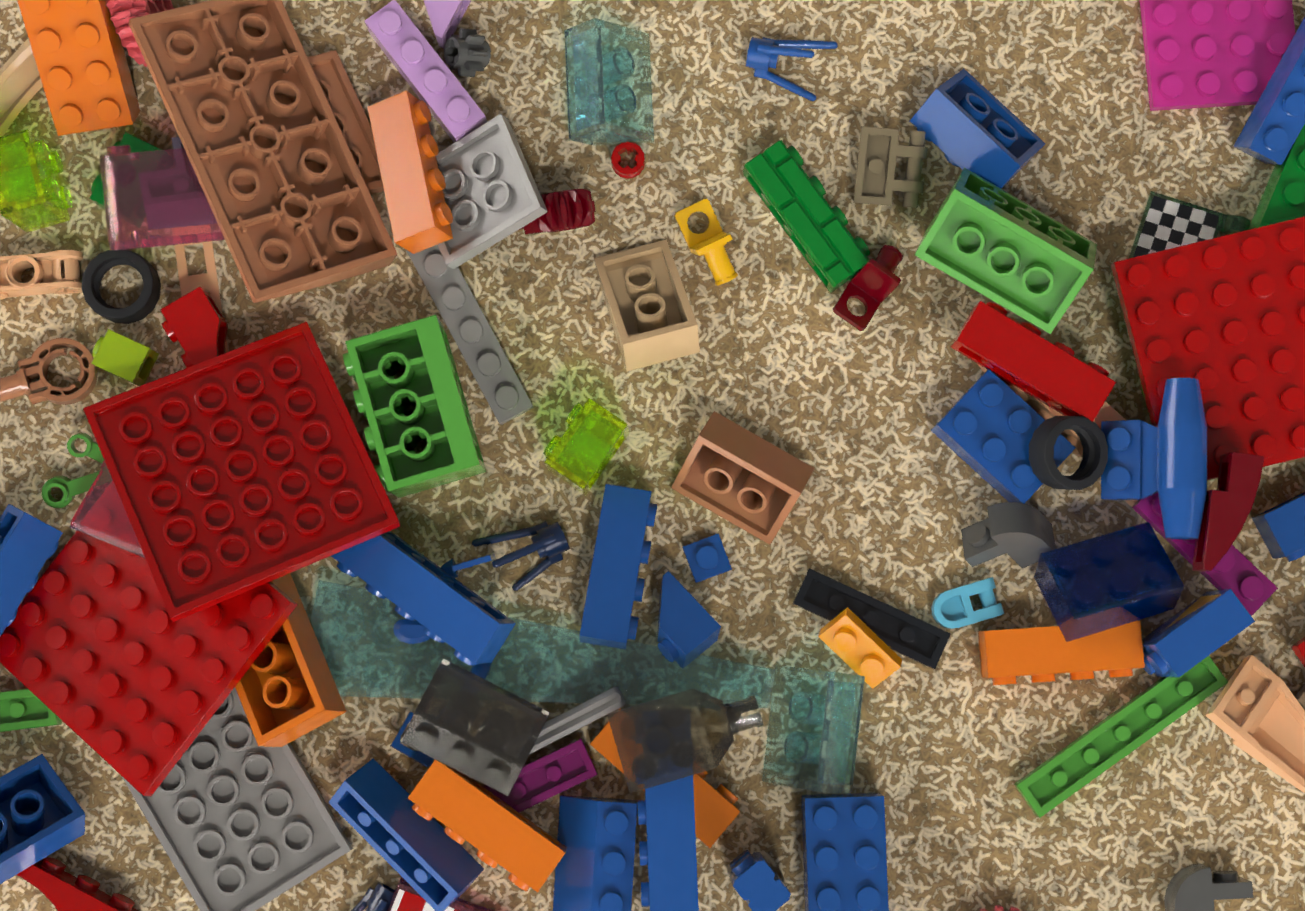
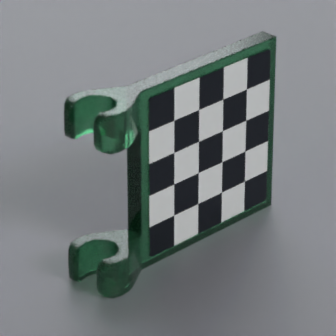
(1177, 223)

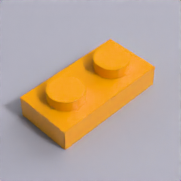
(860, 647)

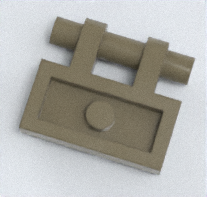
(878, 162)

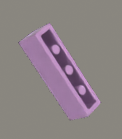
(425, 71)

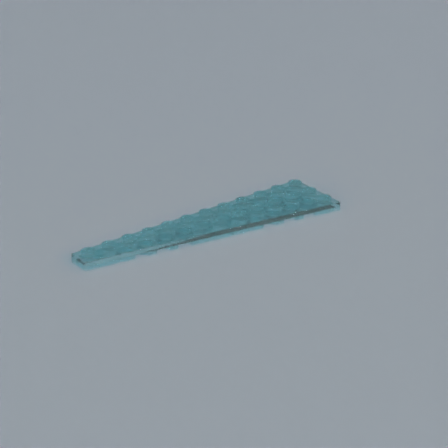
(533, 663)

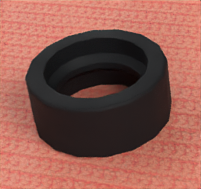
(104, 262)
(1094, 452)

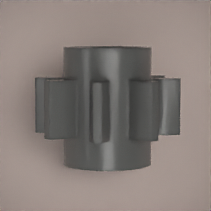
(467, 52)

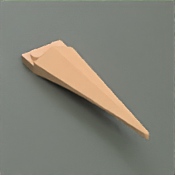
(1263, 719)

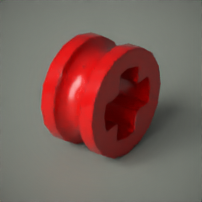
(628, 172)

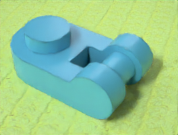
(954, 609)

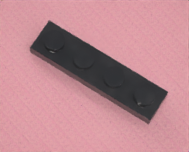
(896, 628)

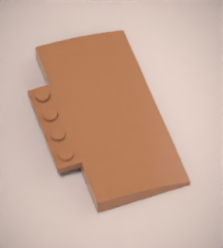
(270, 142)

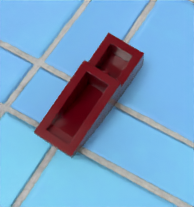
(1227, 508)

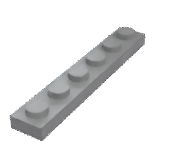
(472, 335)

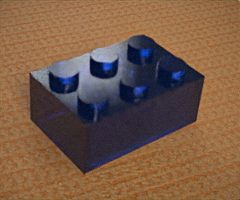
(1108, 581)

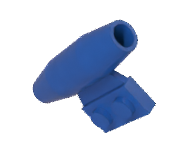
(1163, 459)

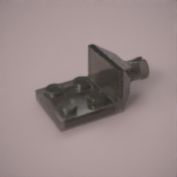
(677, 735)

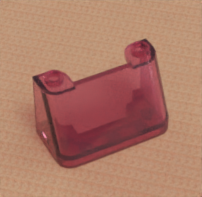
(154, 200)

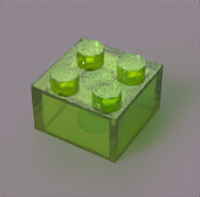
(31, 183)
(585, 446)

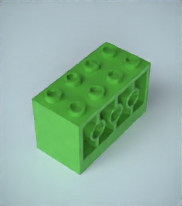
(1008, 251)
(439, 400)

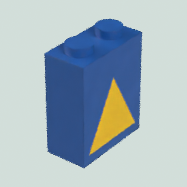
(1194, 633)

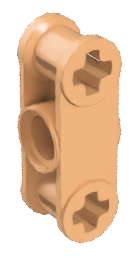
(54, 273)

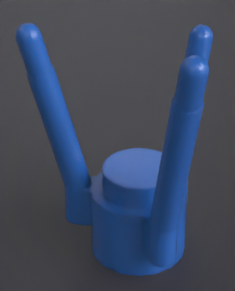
(765, 54)

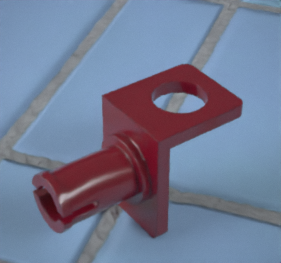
(871, 286)

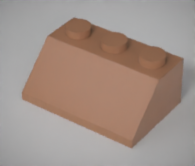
(742, 477)

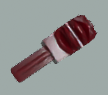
(565, 212)

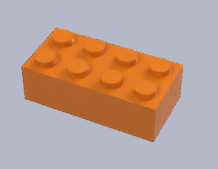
(80, 64)
(289, 682)

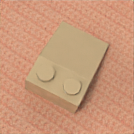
(647, 305)

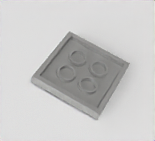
(486, 190)

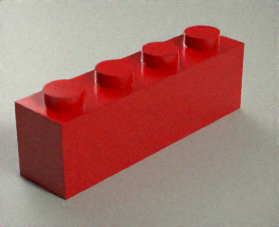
(1033, 363)

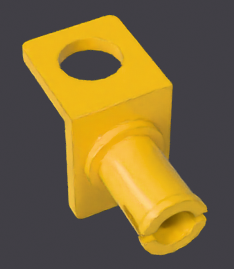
(708, 243)

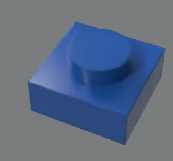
(707, 558)

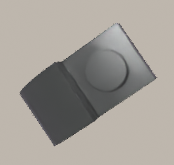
(1011, 530)
(1196, 890)

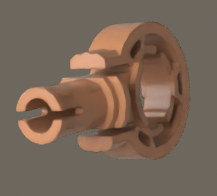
(37, 366)

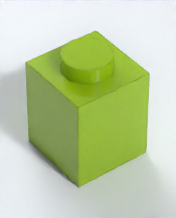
(124, 357)

